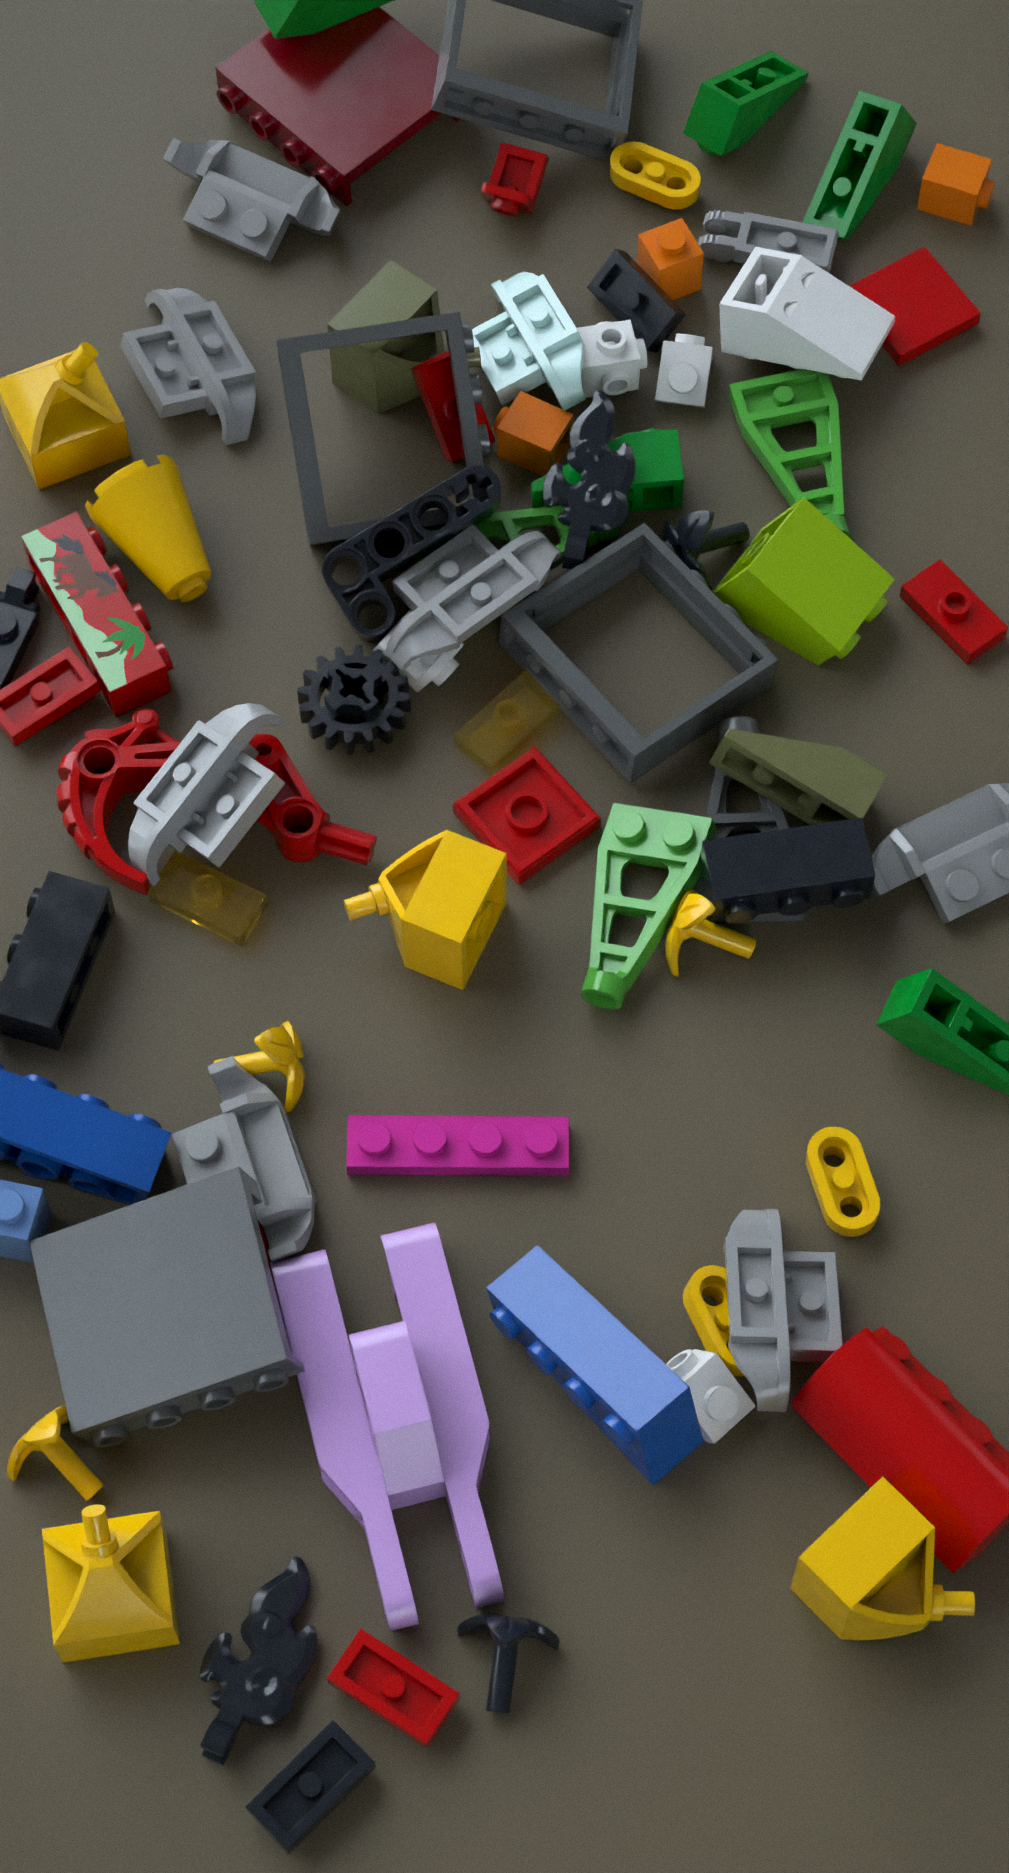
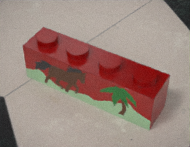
(97, 613)

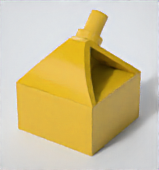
(63, 417)
(440, 904)
(876, 1571)
(110, 1585)

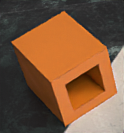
(956, 184)
(672, 258)
(533, 433)

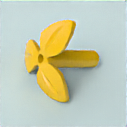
(690, 921)
(279, 1052)
(46, 1438)

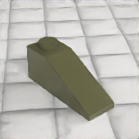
(801, 776)

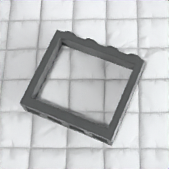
(538, 114)
(467, 394)
(583, 703)

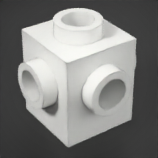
(611, 358)

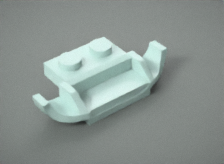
(531, 342)

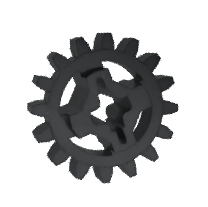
(353, 701)

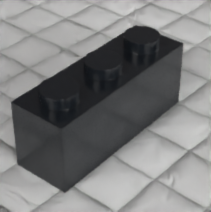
(787, 870)
(53, 958)

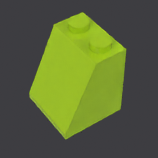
(806, 584)

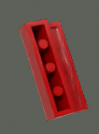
(906, 1426)

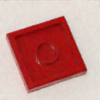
(924, 303)
(527, 814)

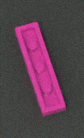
(457, 1145)

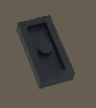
(635, 297)
(310, 1787)

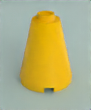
(154, 526)

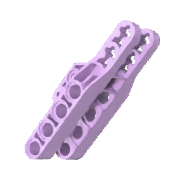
(420, 1403)

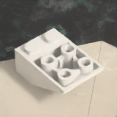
(800, 317)

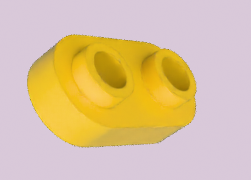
(657, 175)
(842, 1184)
(708, 1320)

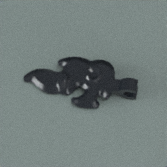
(600, 497)
(265, 1683)

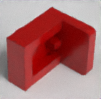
(515, 180)

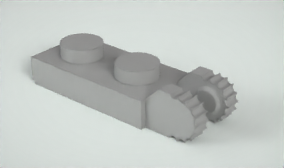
(766, 232)

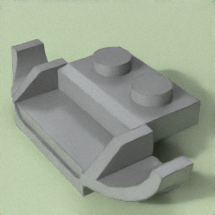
(249, 197)
(193, 362)
(464, 590)
(205, 791)
(954, 850)
(259, 1140)
(778, 1305)

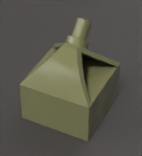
(381, 370)

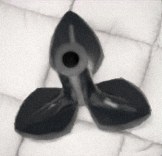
(695, 537)
(507, 1634)

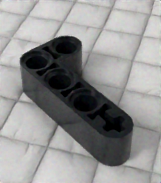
(417, 544)

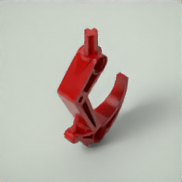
(134, 760)

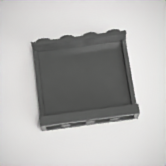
(163, 1309)

